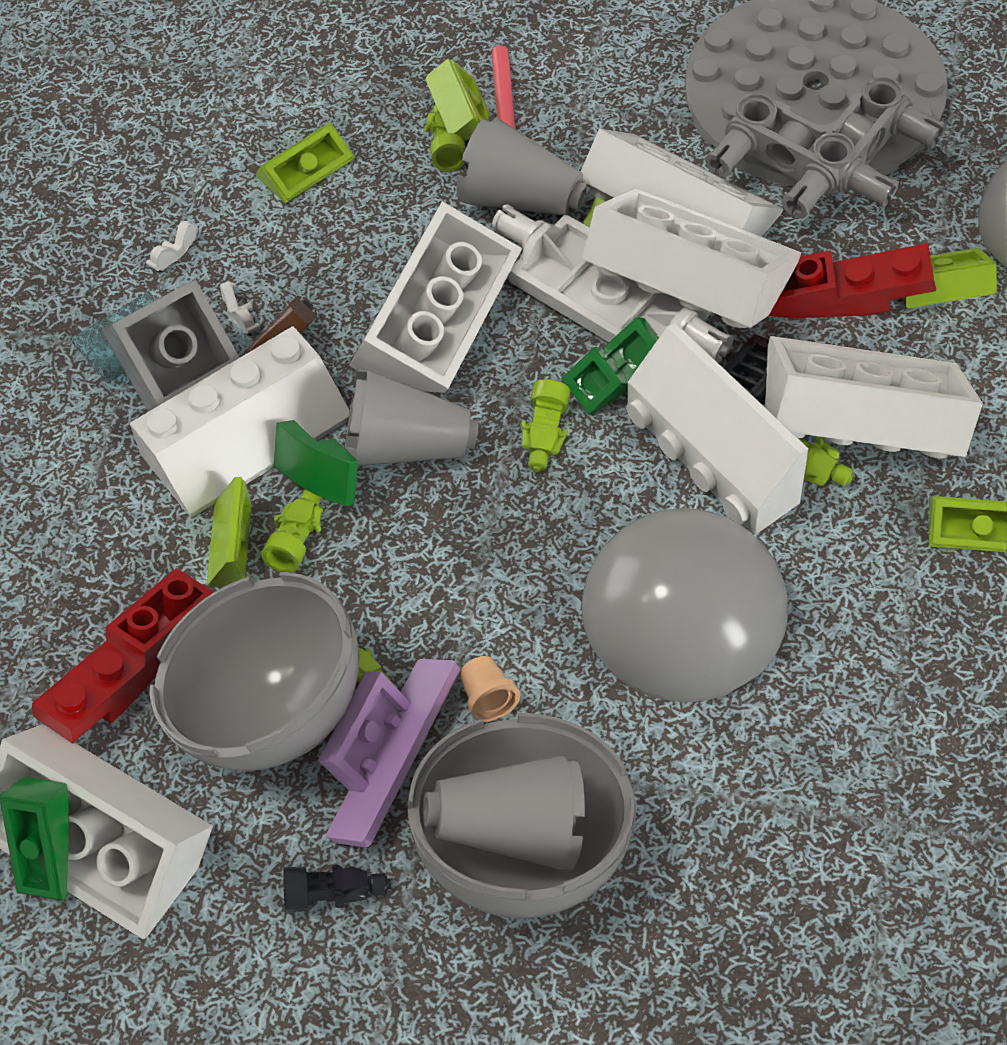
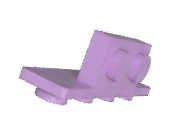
(379, 743)

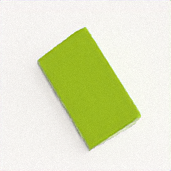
(457, 98)
(305, 163)
(958, 277)
(968, 524)
(229, 535)

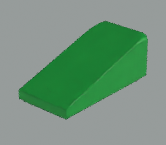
(37, 836)

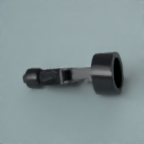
(340, 885)

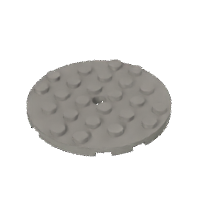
(788, 43)

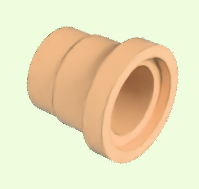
(488, 689)

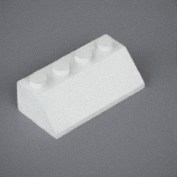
(628, 162)
(689, 257)
(438, 302)
(870, 397)
(230, 419)
(717, 431)
(124, 842)

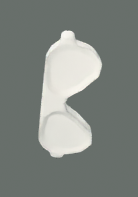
(168, 253)
(239, 314)

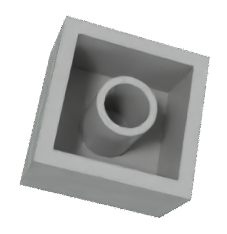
(170, 344)

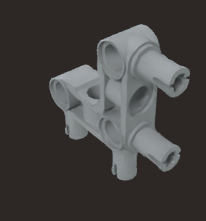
(830, 155)

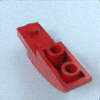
(855, 284)
(123, 664)

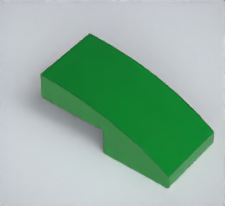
(606, 371)
(316, 466)

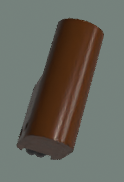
(296, 314)

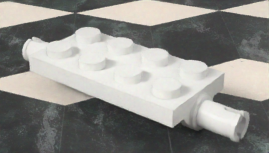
(603, 304)

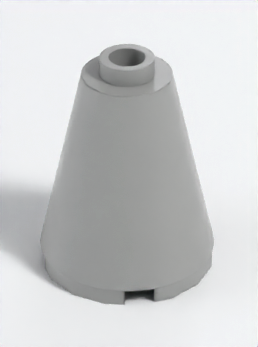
(517, 172)
(404, 424)
(513, 811)

